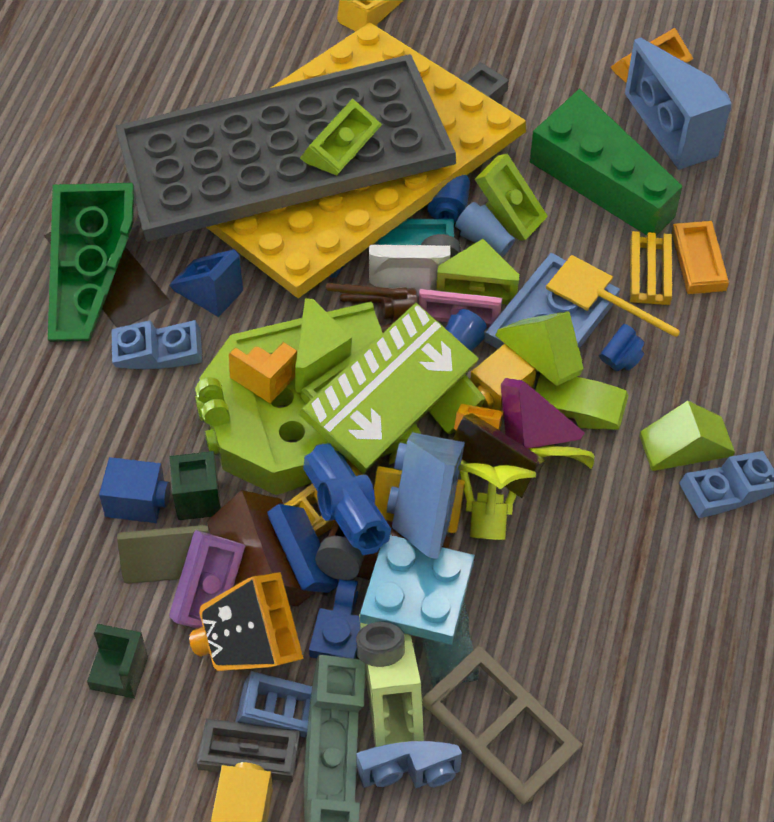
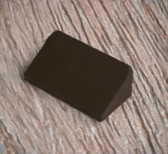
(492, 447)

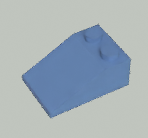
(677, 104)
(426, 490)

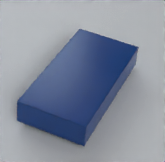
(300, 547)

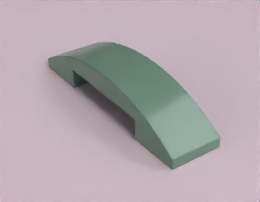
(332, 740)

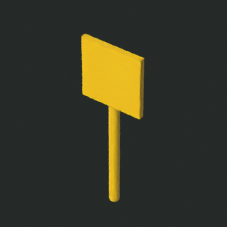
(584, 283)

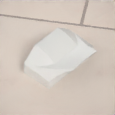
(406, 265)

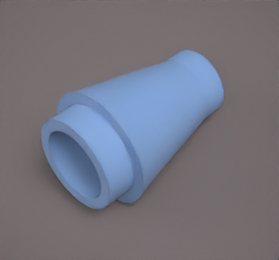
(479, 223)

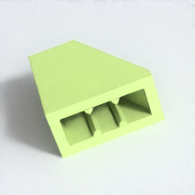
(395, 699)

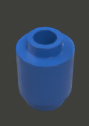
(451, 199)

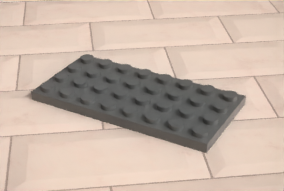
(247, 149)

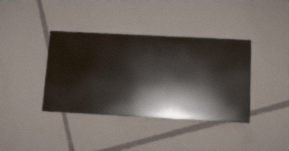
(131, 292)

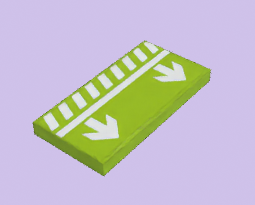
(388, 387)

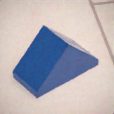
(211, 281)

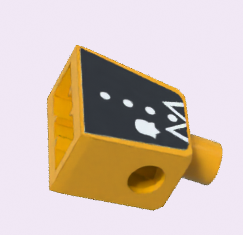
(248, 626)

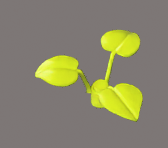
(489, 510)

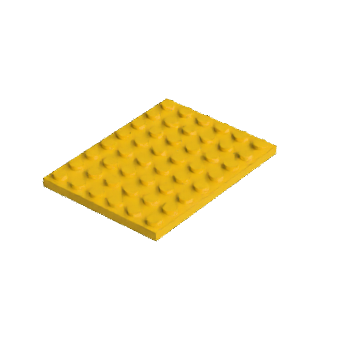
(317, 237)

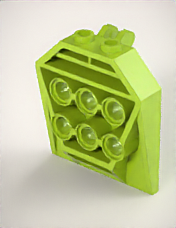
(254, 433)

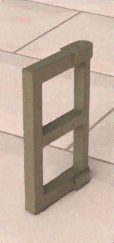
(523, 701)

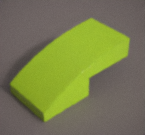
(588, 401)

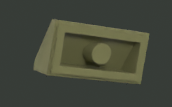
(155, 553)

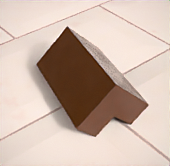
(247, 522)

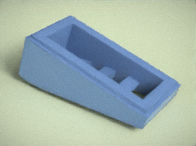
(274, 687)

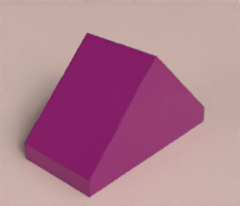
(532, 418)

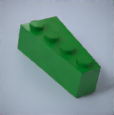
(605, 165)

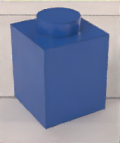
(134, 490)

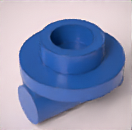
(623, 349)

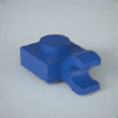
(337, 629)

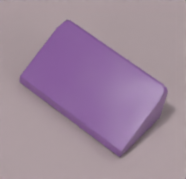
(207, 572)

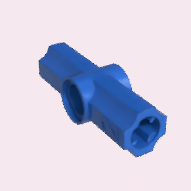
(346, 499)

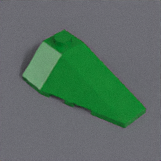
(86, 247)

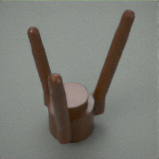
(393, 300)

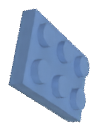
(536, 301)

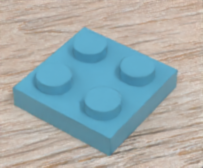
(418, 591)

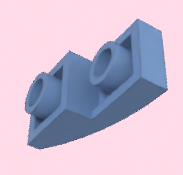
(152, 348)
(725, 488)
(424, 760)

